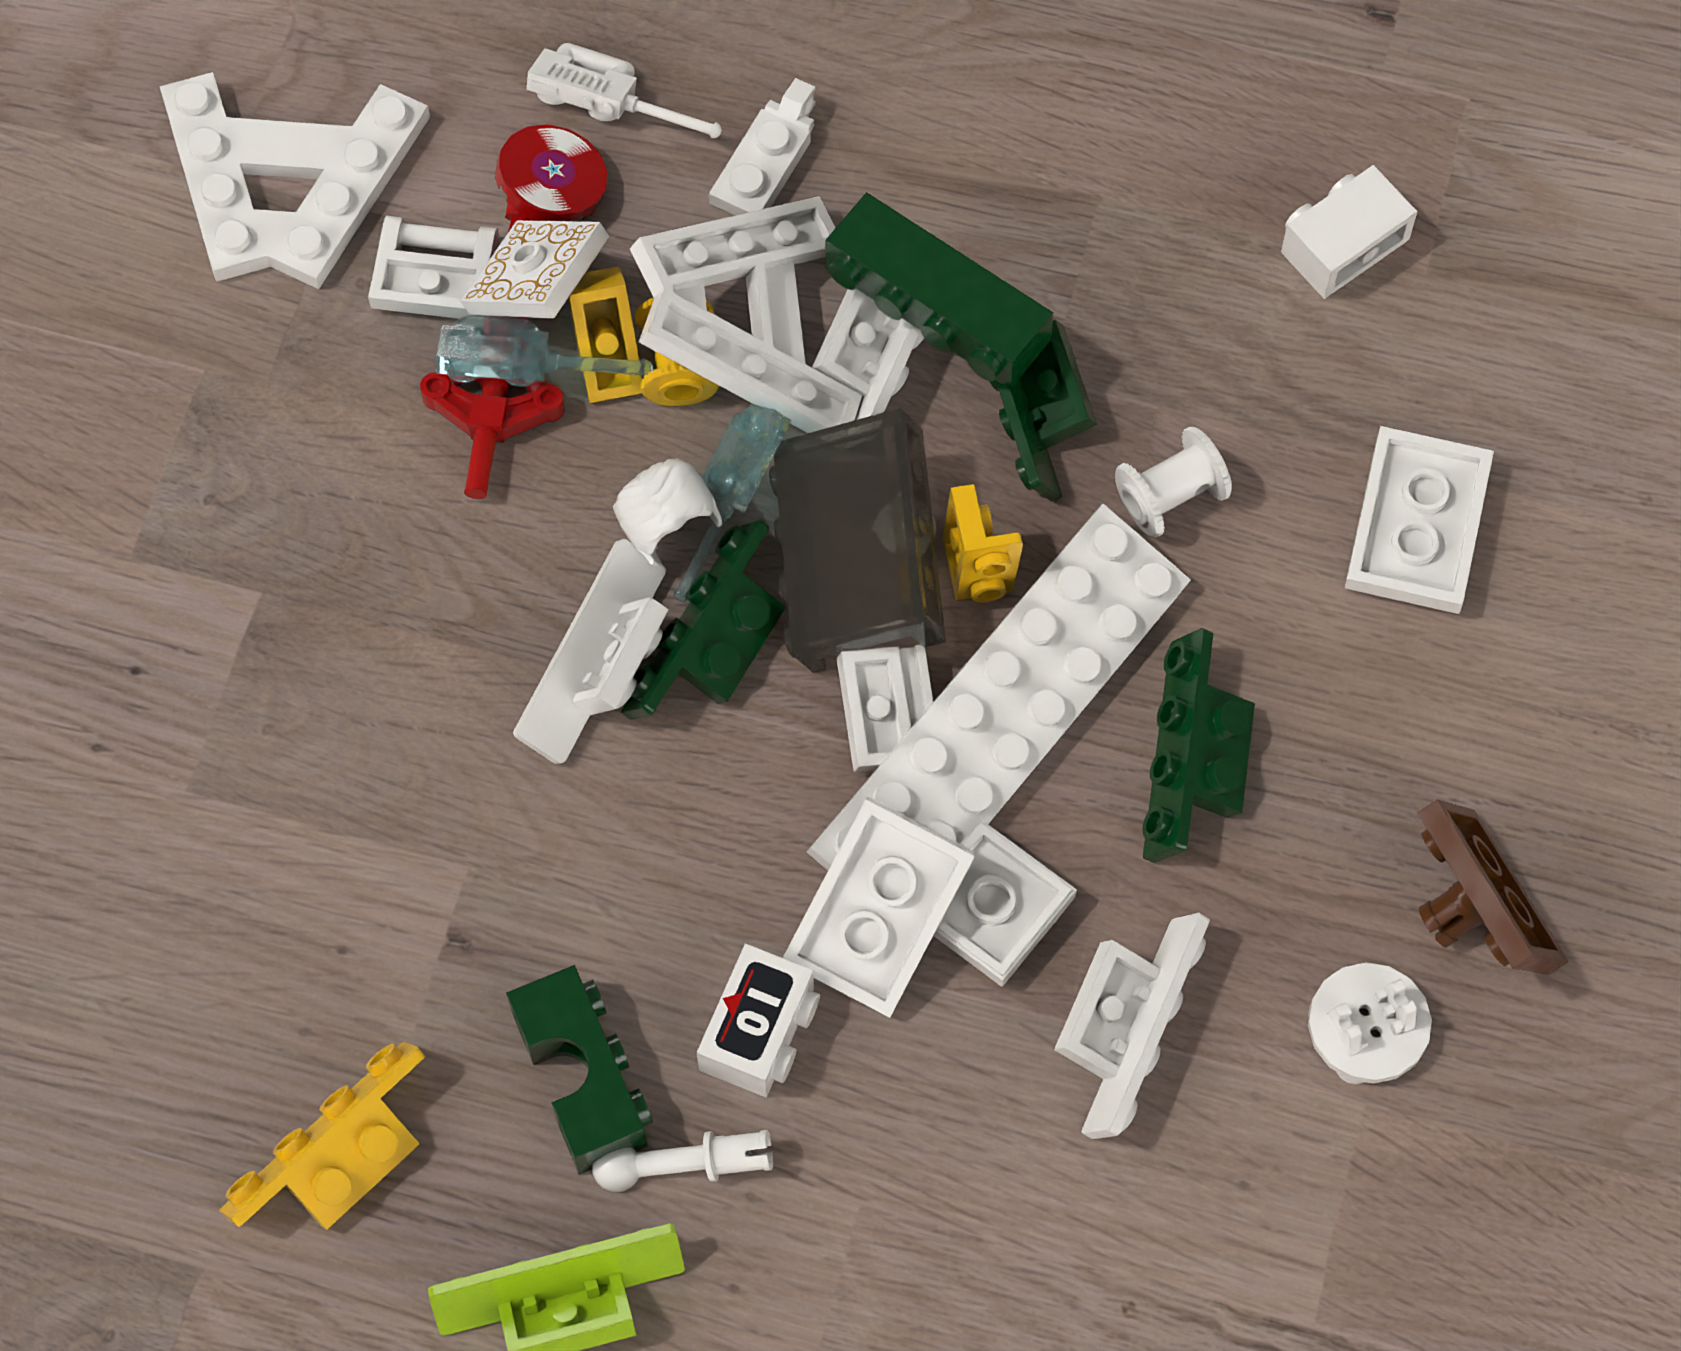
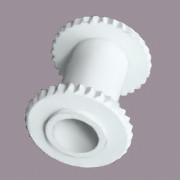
(1173, 481)

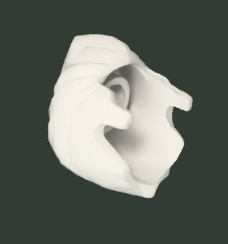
(661, 503)

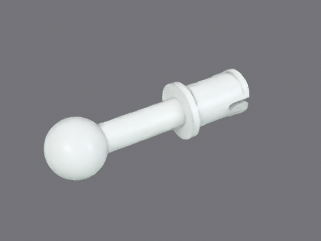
(717, 1156)

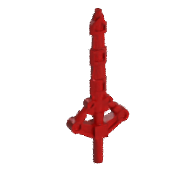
(491, 415)

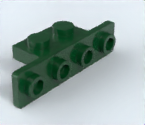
(1044, 410)
(717, 630)
(1198, 748)

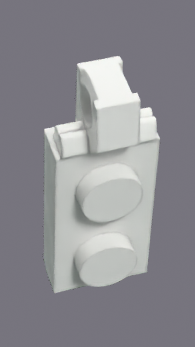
(767, 153)

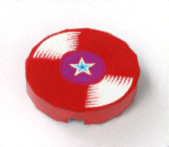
(551, 174)

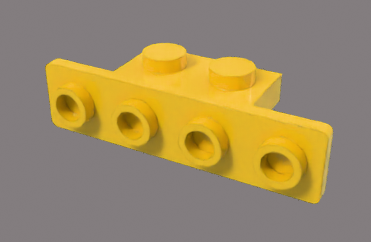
(340, 1152)

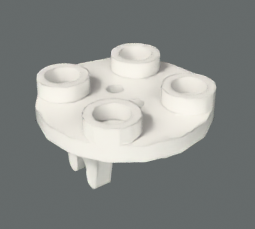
(1344, 1034)

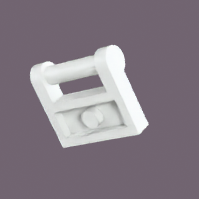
(427, 281)

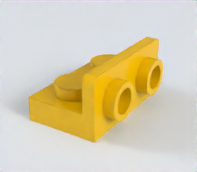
(978, 563)

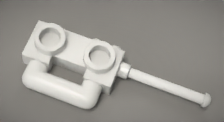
(598, 84)

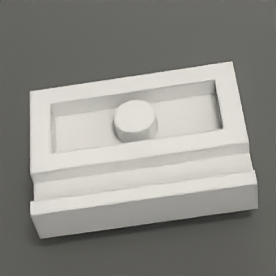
(882, 699)

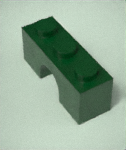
(561, 1019)

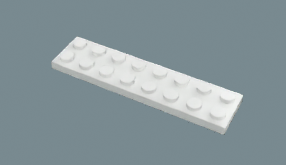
(1022, 685)

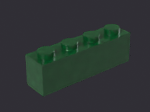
(938, 291)

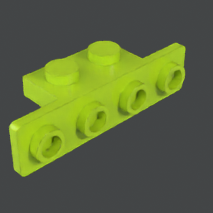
(561, 1298)

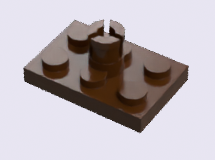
(1484, 893)

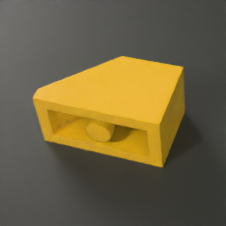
(604, 330)

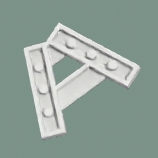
(346, 161)
(770, 362)

